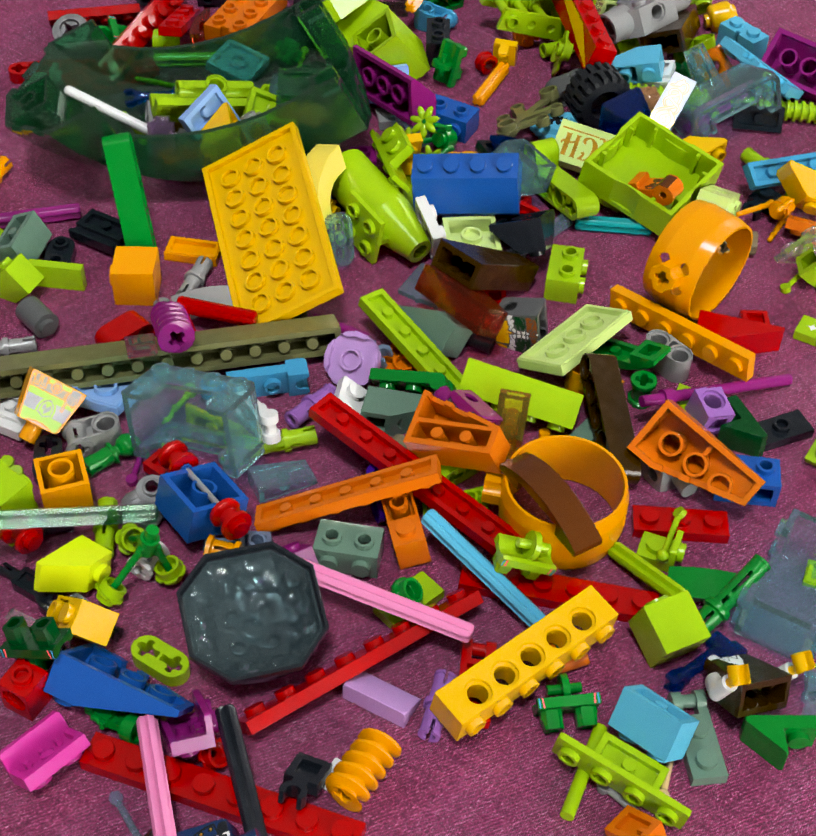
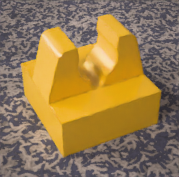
(505, 51)

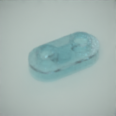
(341, 238)

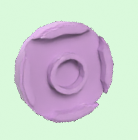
(352, 356)

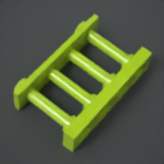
(528, 17)

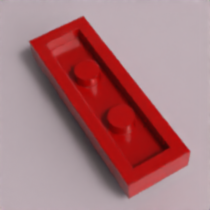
(697, 525)

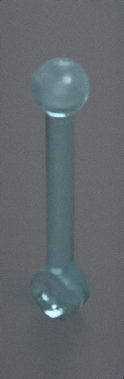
(116, 799)

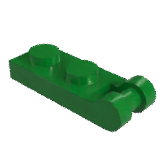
(409, 380)

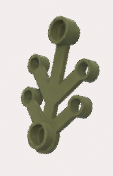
(534, 115)

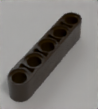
(609, 410)

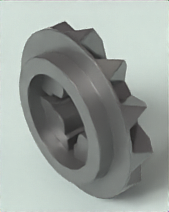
(68, 20)

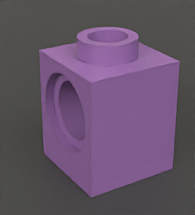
(710, 408)

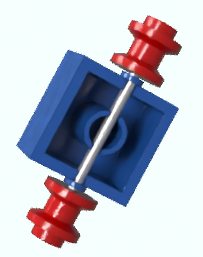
(199, 497)

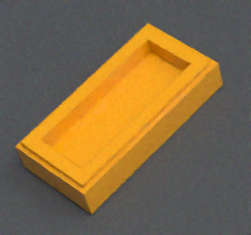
(189, 249)

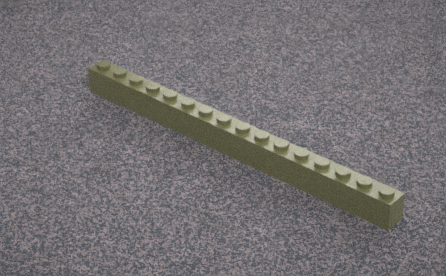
(210, 351)

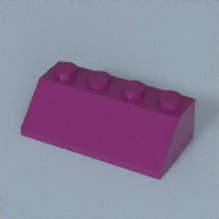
(794, 59)
(392, 87)

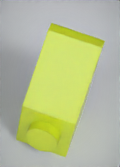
(73, 567)

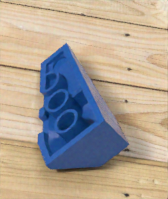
(100, 680)

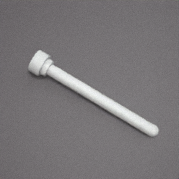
(106, 109)

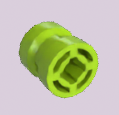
(164, 41)

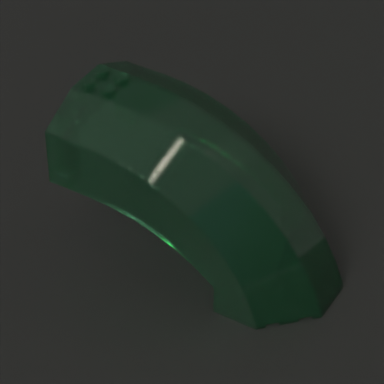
(89, 62)

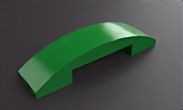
(633, 356)

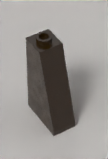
(676, 35)
(484, 267)

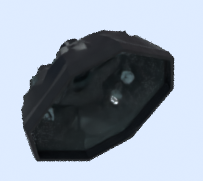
(252, 613)

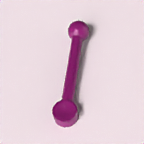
(132, 479)

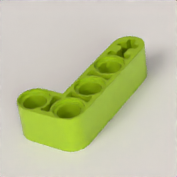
(565, 191)

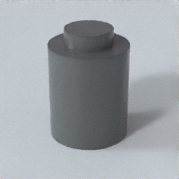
(37, 317)

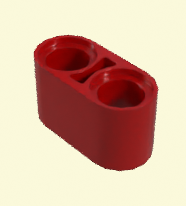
(125, 325)

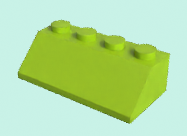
(547, 401)

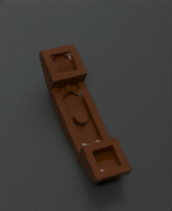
(556, 499)

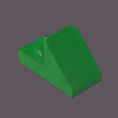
(773, 735)

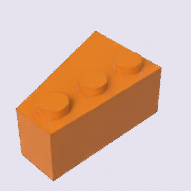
(455, 436)

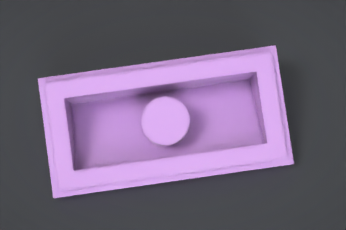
(381, 698)

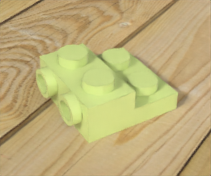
(472, 231)

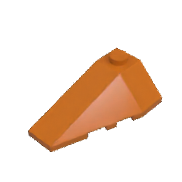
(687, 450)

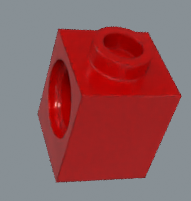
(23, 689)

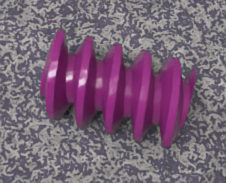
(172, 326)

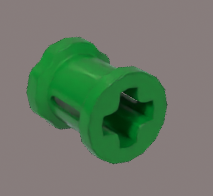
(642, 384)

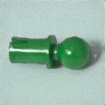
(109, 454)

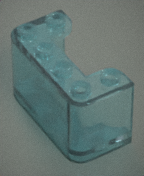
(200, 410)
(780, 606)

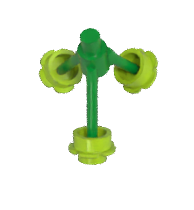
(142, 544)

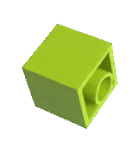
(668, 628)

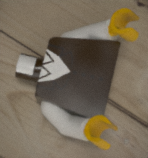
(751, 685)

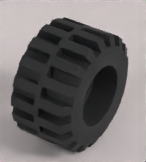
(592, 88)

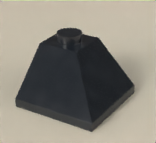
(526, 232)

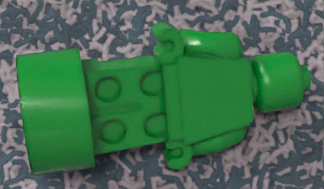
(117, 720)

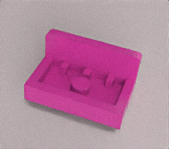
(42, 752)

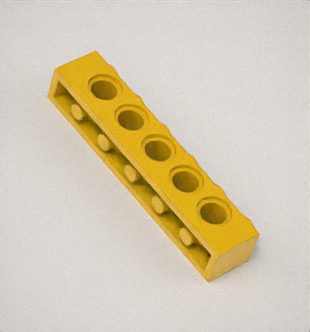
(464, 717)

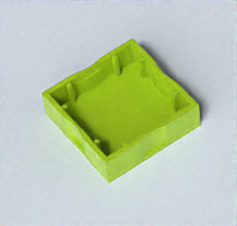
(649, 148)

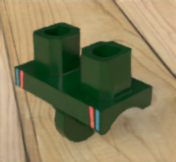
(36, 643)

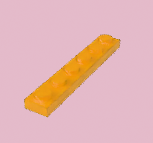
(700, 340)

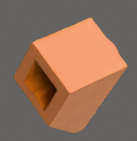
(406, 530)

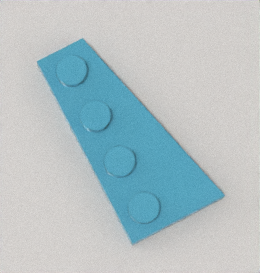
(735, 50)

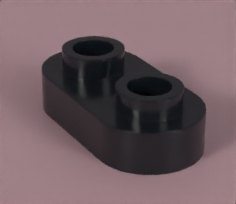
(61, 250)

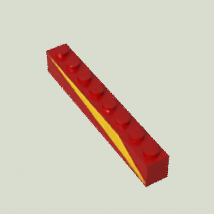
(586, 31)

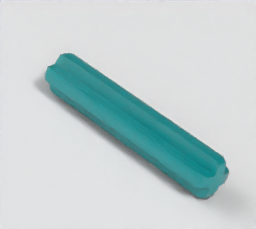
(611, 225)

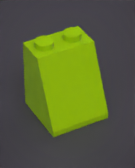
(393, 42)

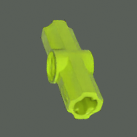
(195, 88)

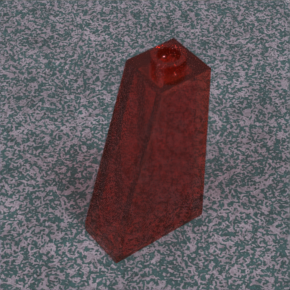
(469, 307)

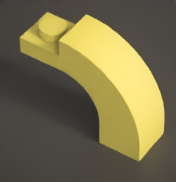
(325, 166)

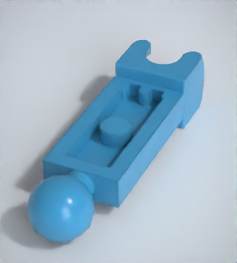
(278, 379)

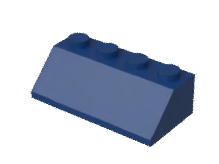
(469, 183)

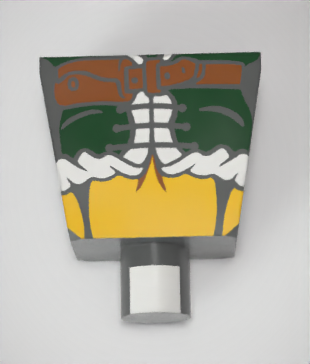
(524, 323)

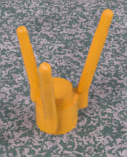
(778, 210)

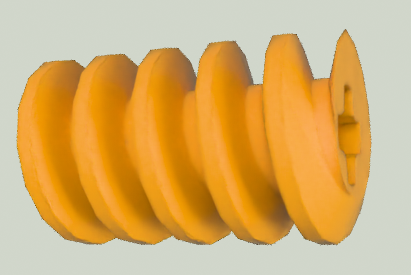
(361, 768)

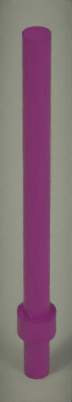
(728, 388)

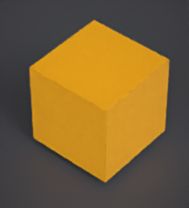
(135, 275)
(63, 480)

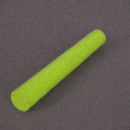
(580, 778)

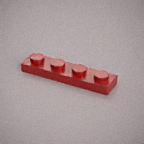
(126, 12)
(179, 21)

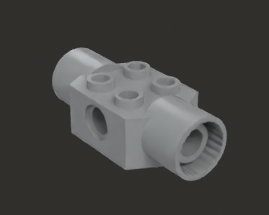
(640, 17)

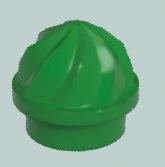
(408, 588)

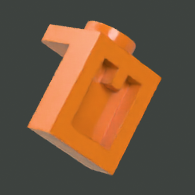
(634, 823)

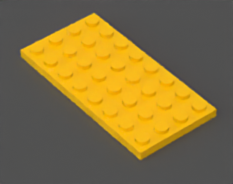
(272, 228)

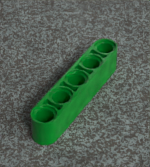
(128, 190)

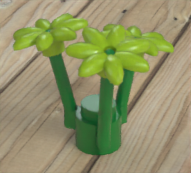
(444, 138)

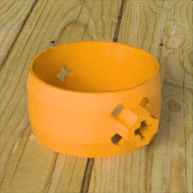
(708, 274)
(575, 461)

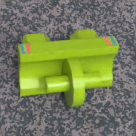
(526, 553)

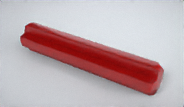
(218, 311)

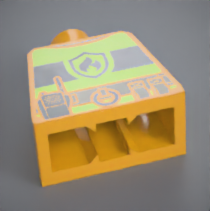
(45, 404)

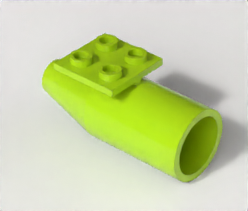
(378, 211)

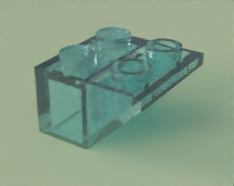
(536, 167)

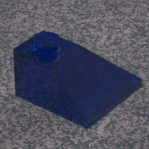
(621, 109)

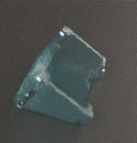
(726, 96)

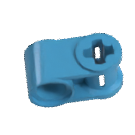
(430, 10)

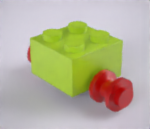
(18, 494)

